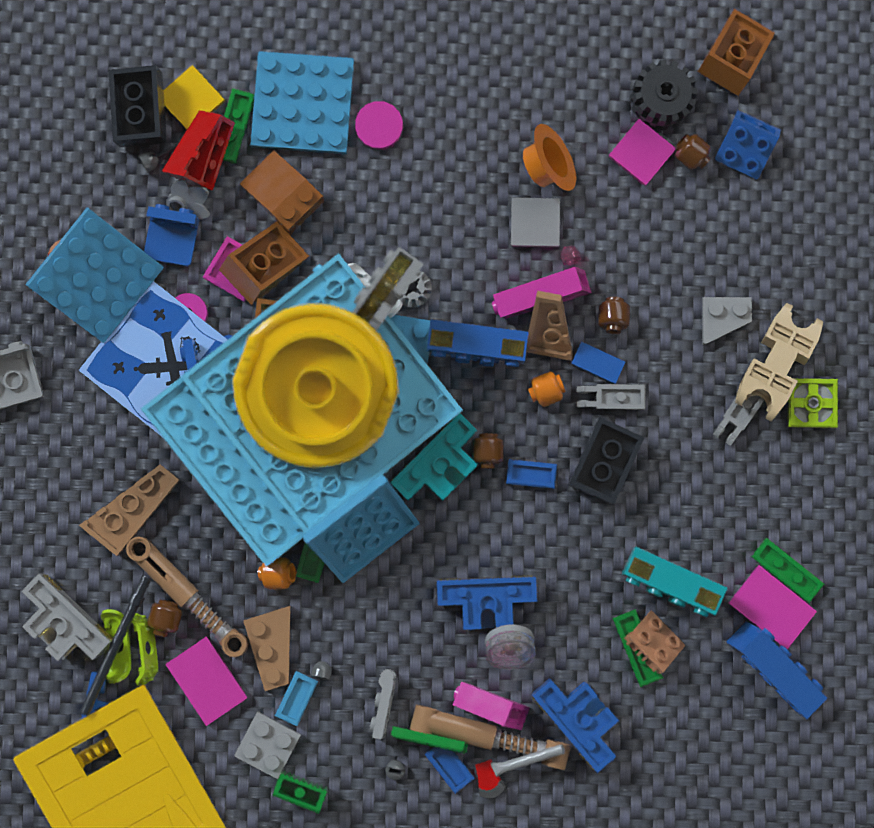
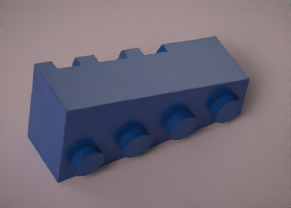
(778, 669)

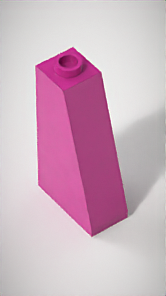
(521, 299)

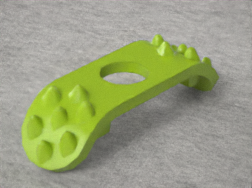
(149, 662)
(122, 663)

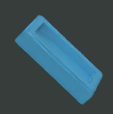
(296, 698)

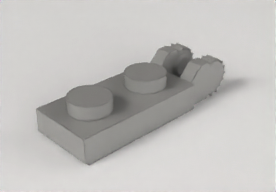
(614, 397)
(739, 417)
(384, 703)

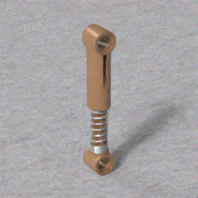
(185, 594)
(481, 734)

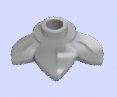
(188, 198)

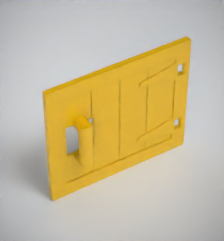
(140, 790)

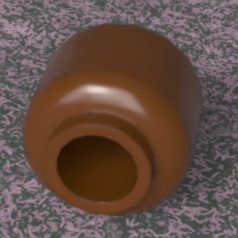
(693, 151)
(614, 315)
(487, 450)
(164, 617)

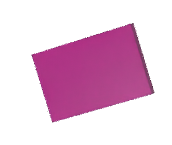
(772, 606)
(206, 681)

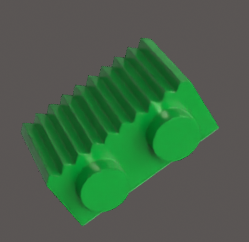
(300, 791)

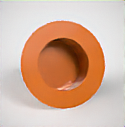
(549, 160)

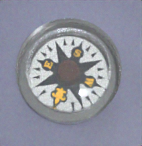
(510, 647)

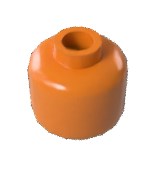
(547, 389)
(277, 574)

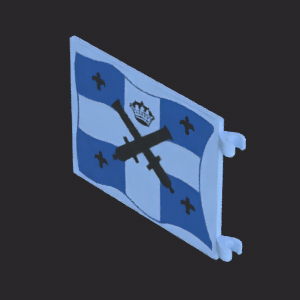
(144, 350)

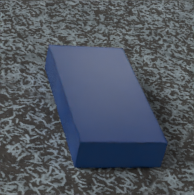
(598, 363)
(531, 474)
(450, 768)

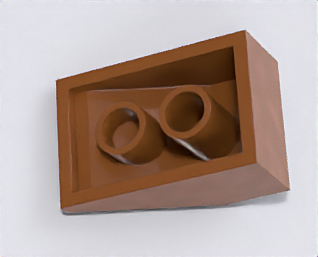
(736, 52)
(282, 192)
(263, 262)

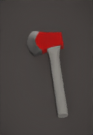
(488, 772)

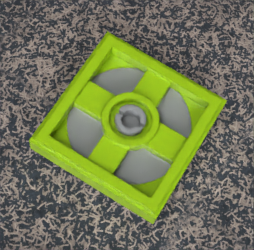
(814, 404)

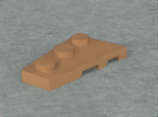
(549, 328)
(271, 646)

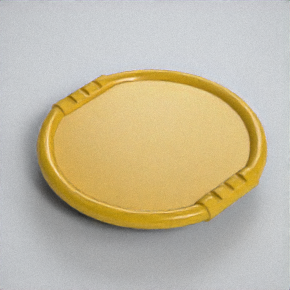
(315, 385)

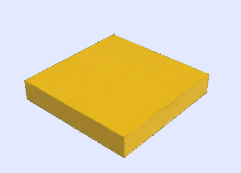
(189, 95)

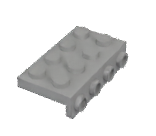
(18, 376)

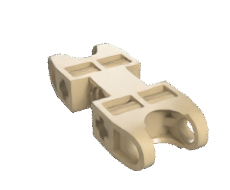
(770, 378)

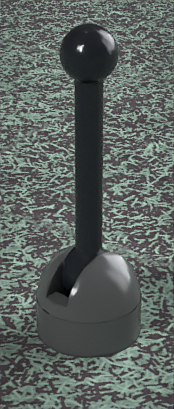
(150, 160)

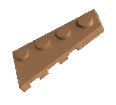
(130, 510)

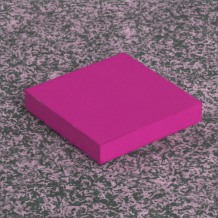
(642, 152)
(213, 274)

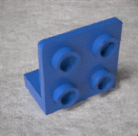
(748, 144)

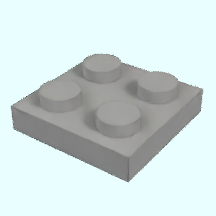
(267, 745)

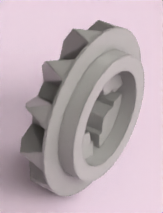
(424, 287)

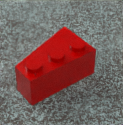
(201, 150)

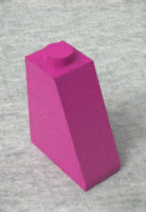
(490, 706)

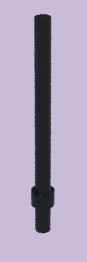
(136, 600)

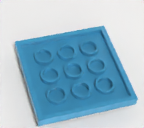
(302, 102)
(94, 275)
(361, 529)

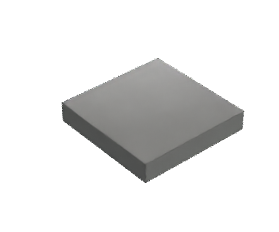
(535, 222)

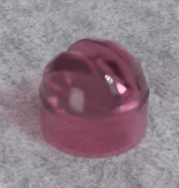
(570, 255)

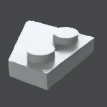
(724, 315)

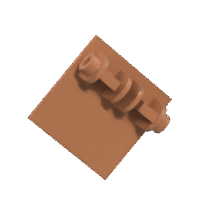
(655, 642)

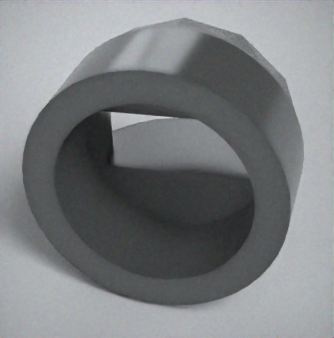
(321, 671)
(396, 764)

